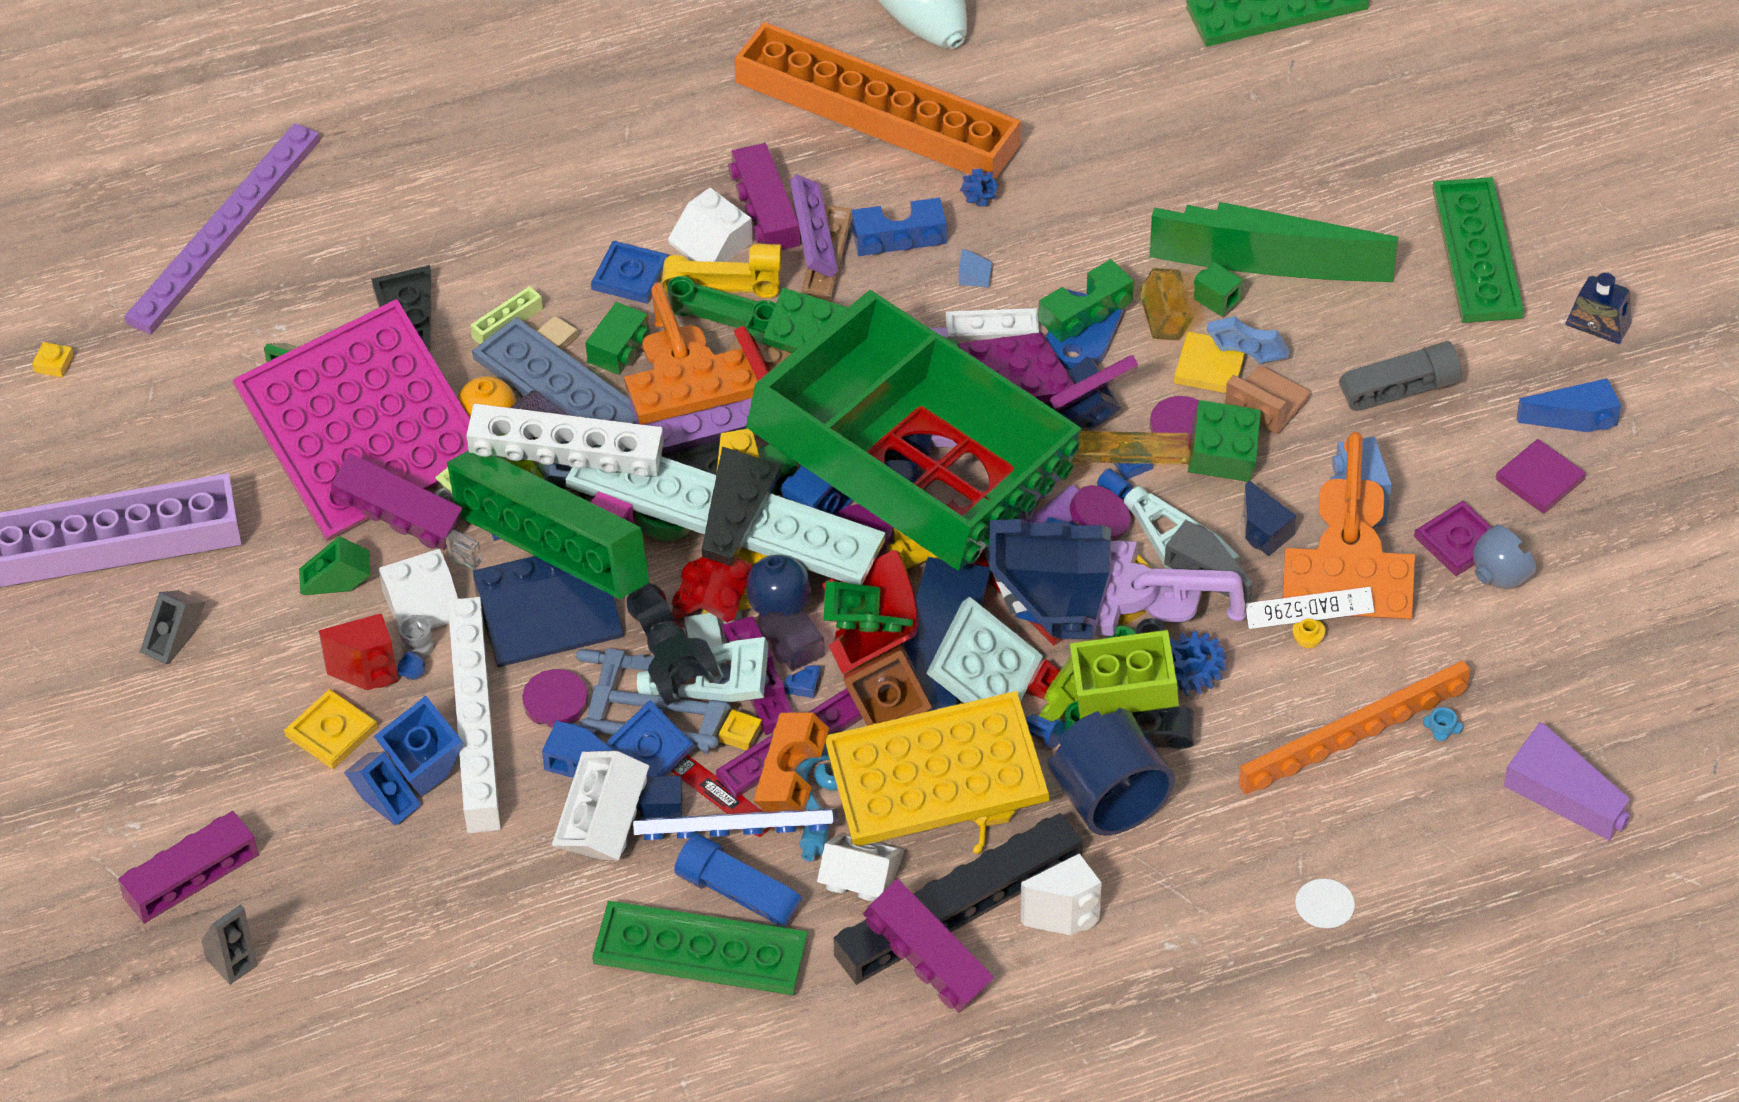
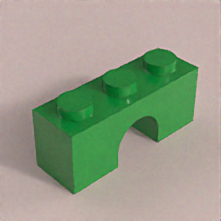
(1069, 314)

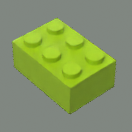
(1124, 673)

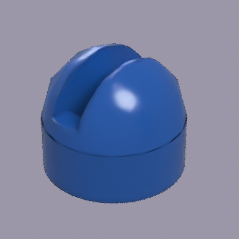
(411, 666)

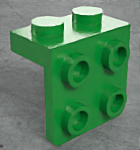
(858, 605)

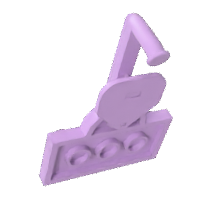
(1163, 593)

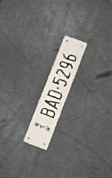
(1309, 606)

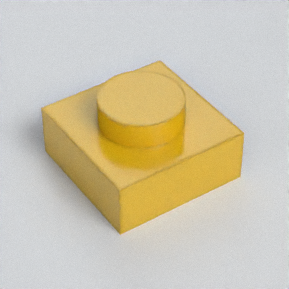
(52, 359)
(740, 730)

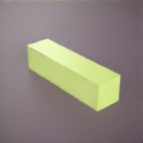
(521, 306)

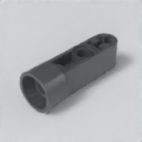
(1401, 376)

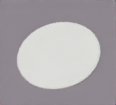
(1325, 903)

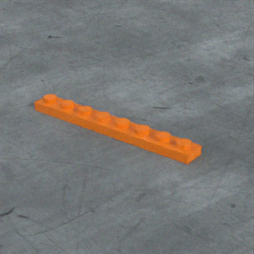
(1354, 727)

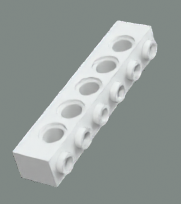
(553, 429)

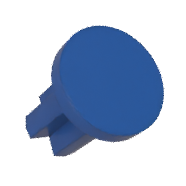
(1046, 729)

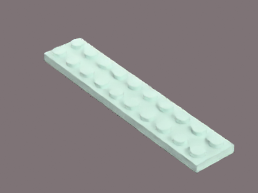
(784, 527)

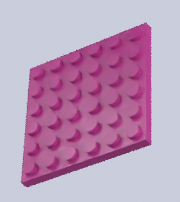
(357, 393)

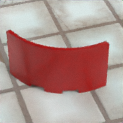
(897, 600)

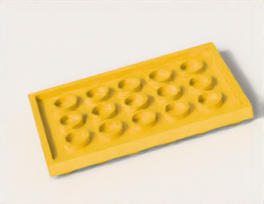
(936, 768)

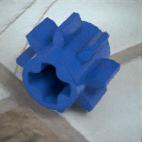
(979, 187)

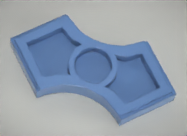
(1236, 336)

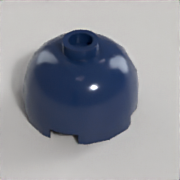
(778, 585)

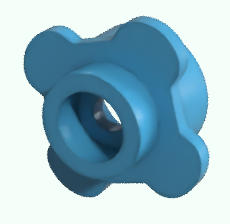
(1442, 716)

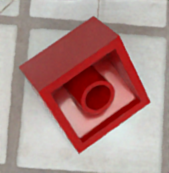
(360, 653)

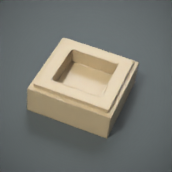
(558, 332)

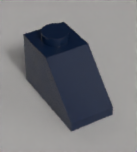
(1266, 520)

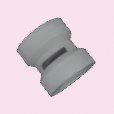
(416, 636)

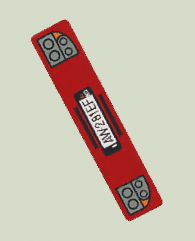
(712, 789)

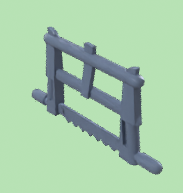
(606, 692)

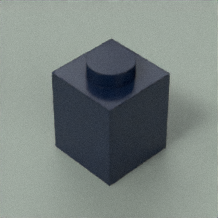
(661, 797)

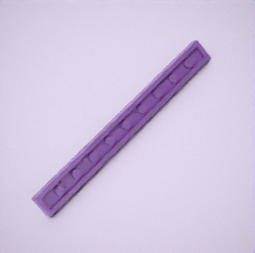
(222, 229)

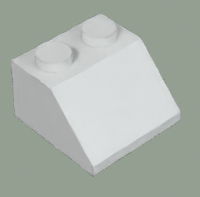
(711, 229)
(419, 588)
(859, 869)
(1062, 898)

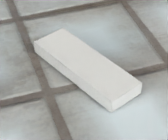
(991, 323)

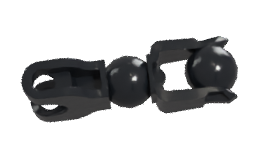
(667, 640)

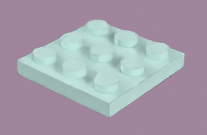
(982, 657)

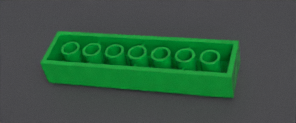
(550, 523)

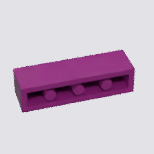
(764, 196)
(395, 501)
(188, 866)
(927, 945)

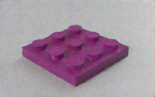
(1025, 362)

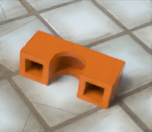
(793, 741)

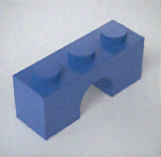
(877, 234)

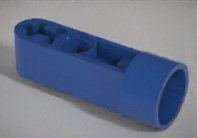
(708, 866)

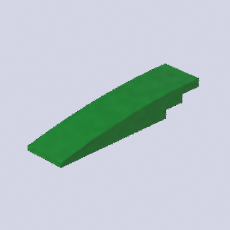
(1271, 244)

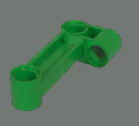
(719, 306)

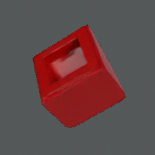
(1042, 679)

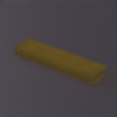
(1132, 447)

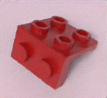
(711, 587)

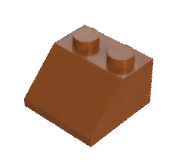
(887, 687)

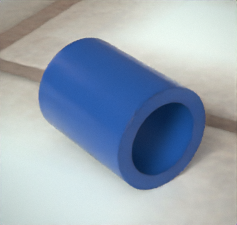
(1114, 482)

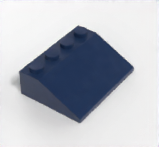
(541, 610)

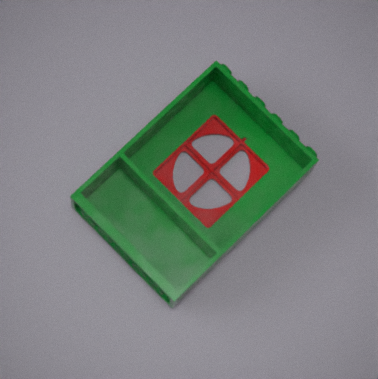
(888, 377)

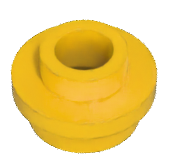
(1310, 638)

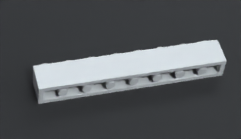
(473, 715)

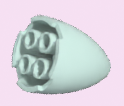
(932, 20)

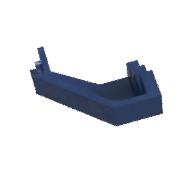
(1054, 572)

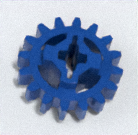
(1191, 662)

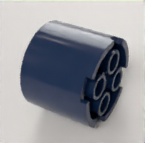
(1111, 772)

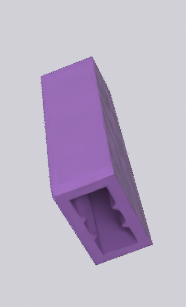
(1567, 784)

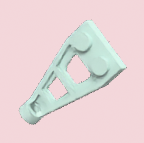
(1149, 508)
(746, 676)

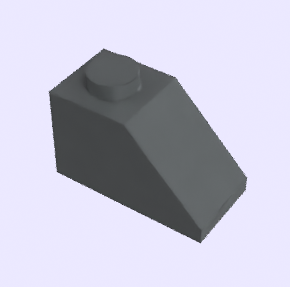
(171, 625)

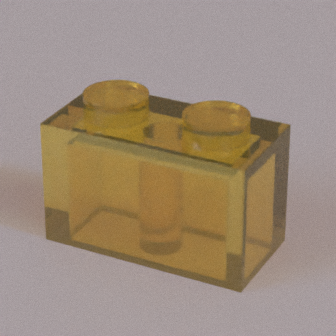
(1166, 304)

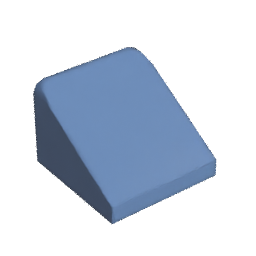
(974, 270)

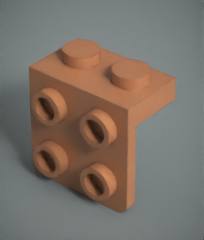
(1270, 393)

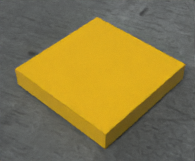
(1205, 365)
(331, 729)

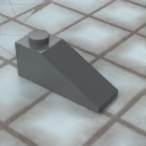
(1199, 549)
(230, 945)

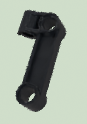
(1174, 725)

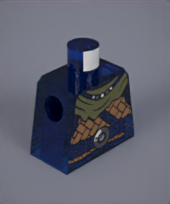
(1602, 309)

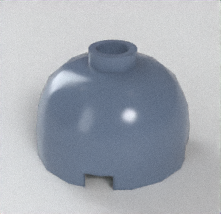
(1501, 560)

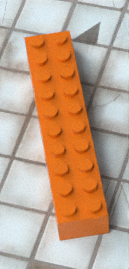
(877, 101)

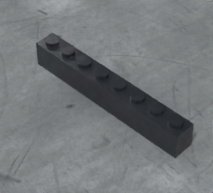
(966, 891)

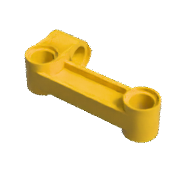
(757, 276)

